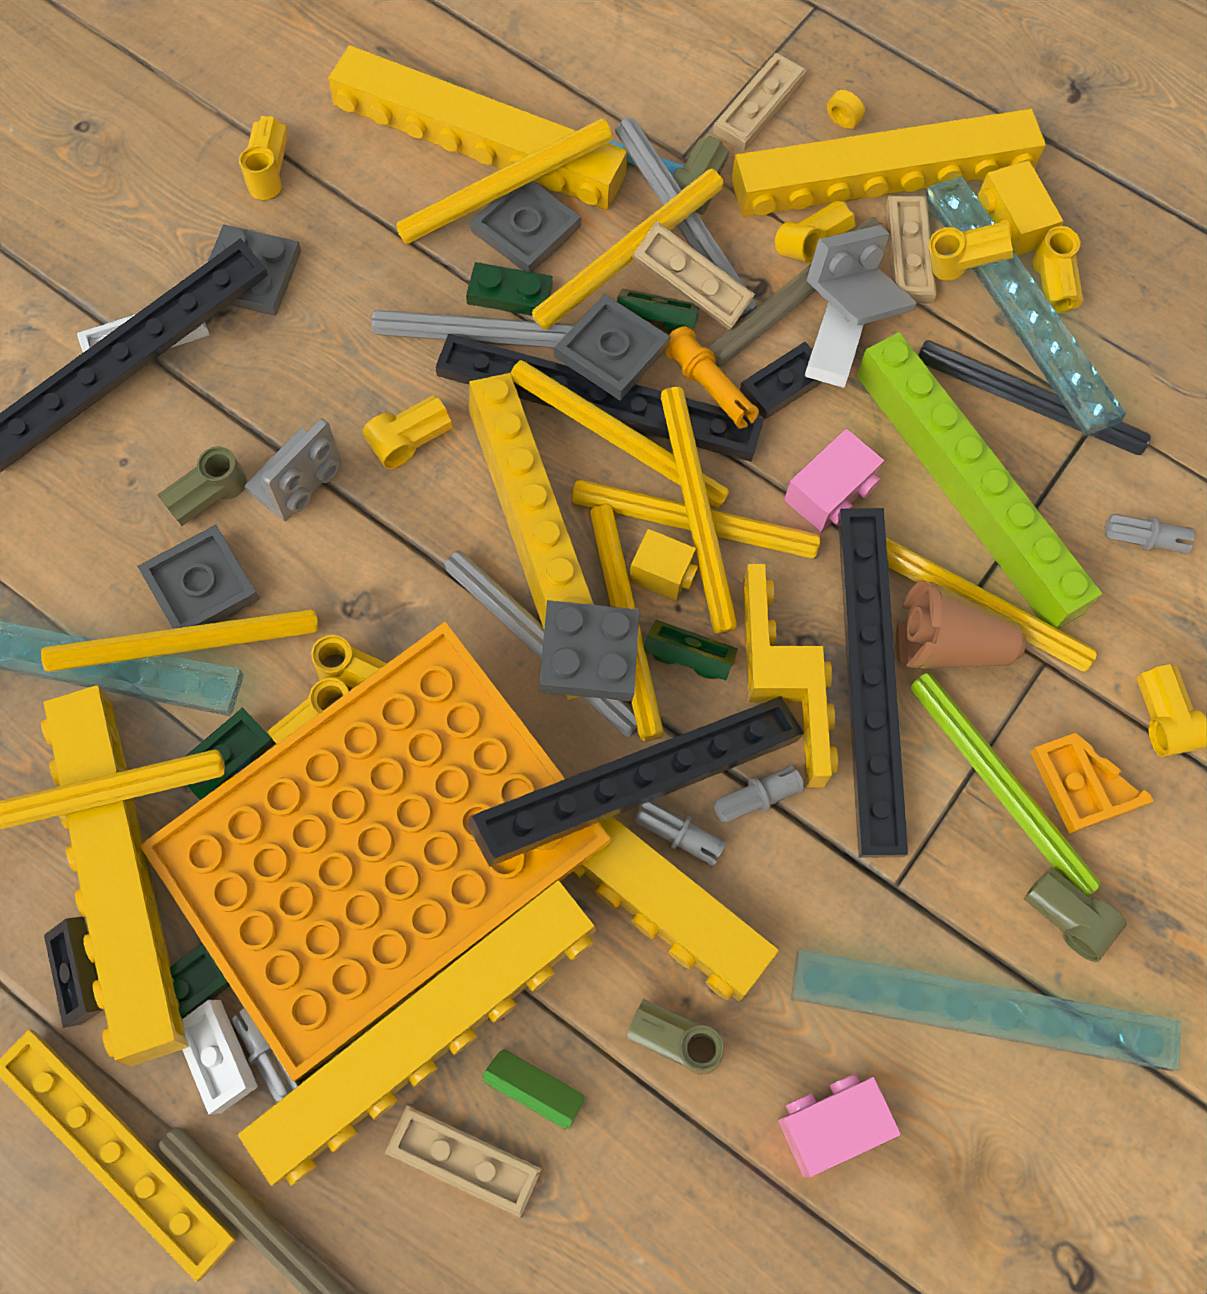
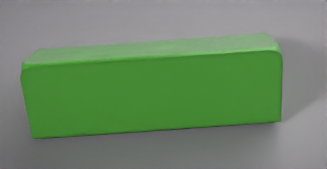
(533, 1089)

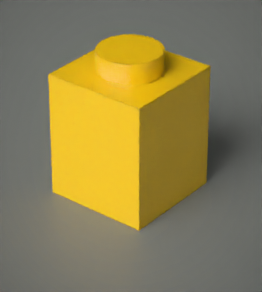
(663, 565)

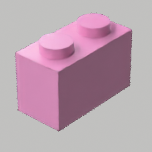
(834, 480)
(838, 1125)

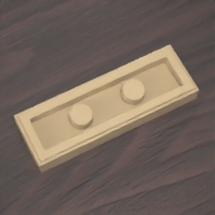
(759, 101)
(910, 246)
(692, 275)
(463, 1161)

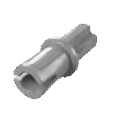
(1149, 533)
(759, 794)
(680, 832)
(263, 1057)

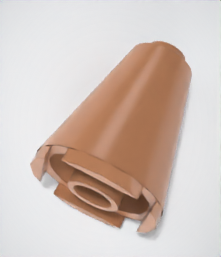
(954, 632)

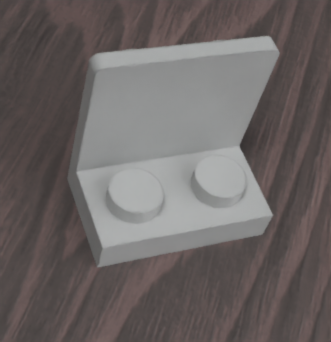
(849, 276)
(296, 471)

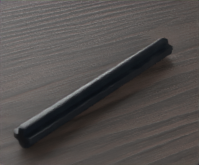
(1024, 394)

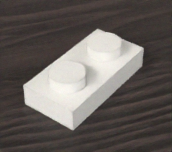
(216, 1058)

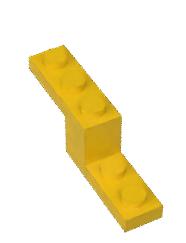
(789, 672)

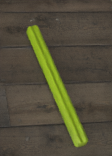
(1004, 784)

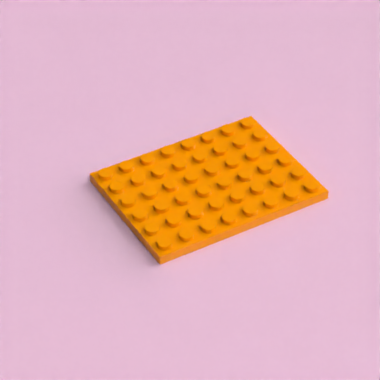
(346, 854)

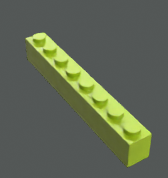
(977, 483)

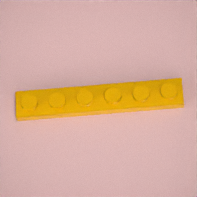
(116, 1155)

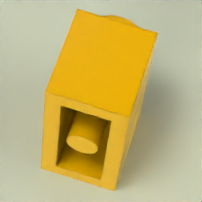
(1022, 201)

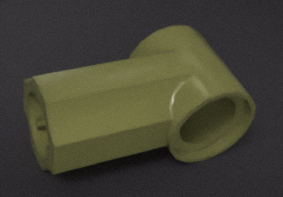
(706, 155)
(201, 487)
(1087, 923)
(671, 1034)

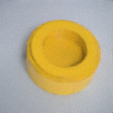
(845, 109)

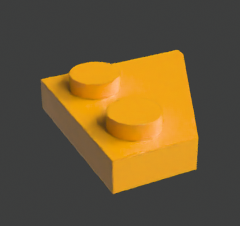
(1084, 784)

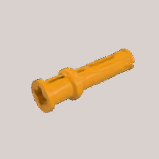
(700, 365)

